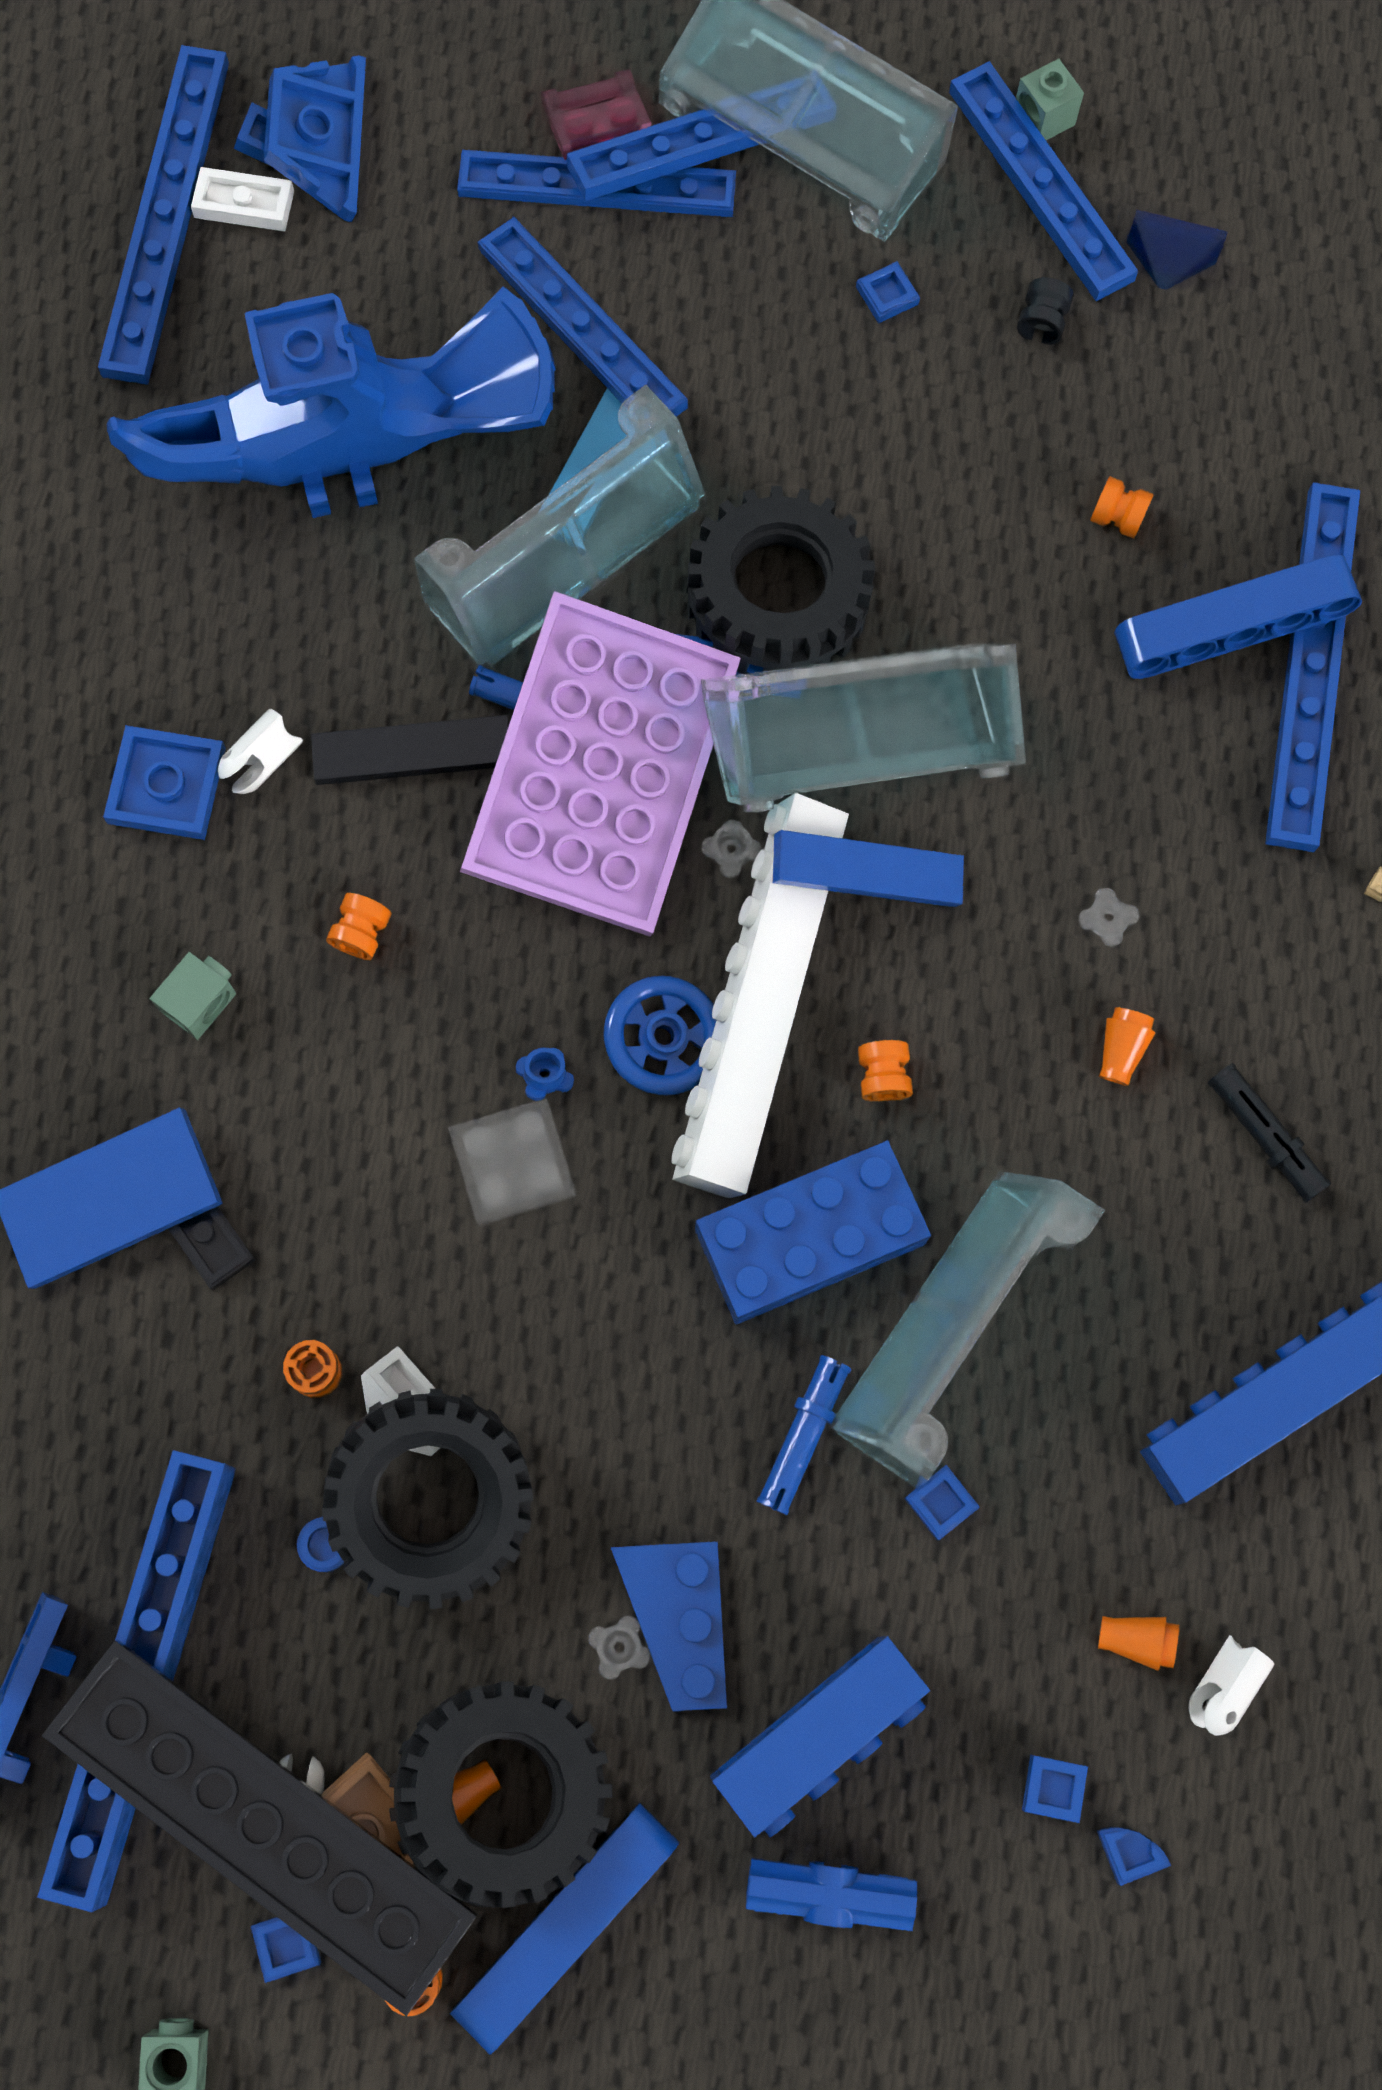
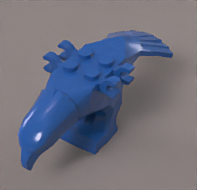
(339, 407)

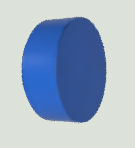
(315, 1549)

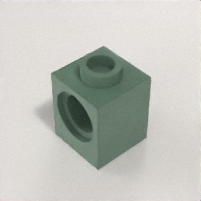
(1050, 98)
(194, 994)
(178, 2035)

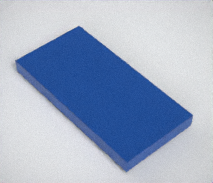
(107, 1198)

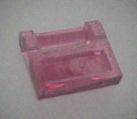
(597, 122)

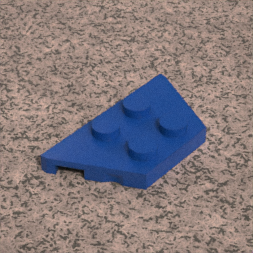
(318, 130)

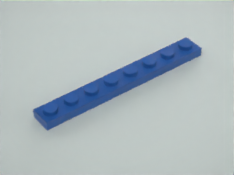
(163, 216)
(1311, 685)

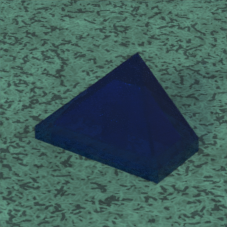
(1172, 247)

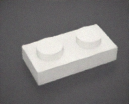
(242, 199)

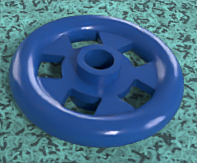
(628, 1011)

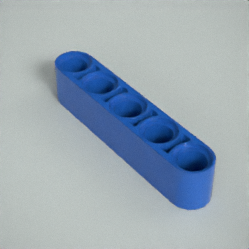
(1237, 616)
(564, 1929)

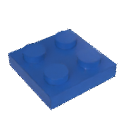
(164, 782)

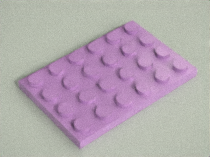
(598, 766)

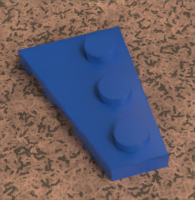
(680, 1617)

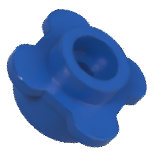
(544, 1060)

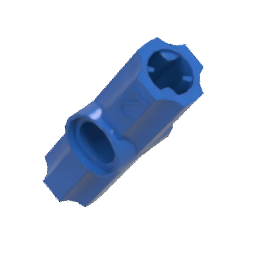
(831, 1894)

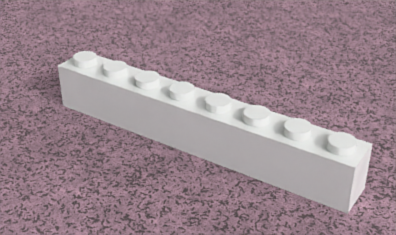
(753, 1014)

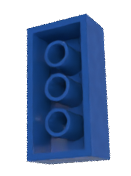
(812, 1232)
(820, 1735)

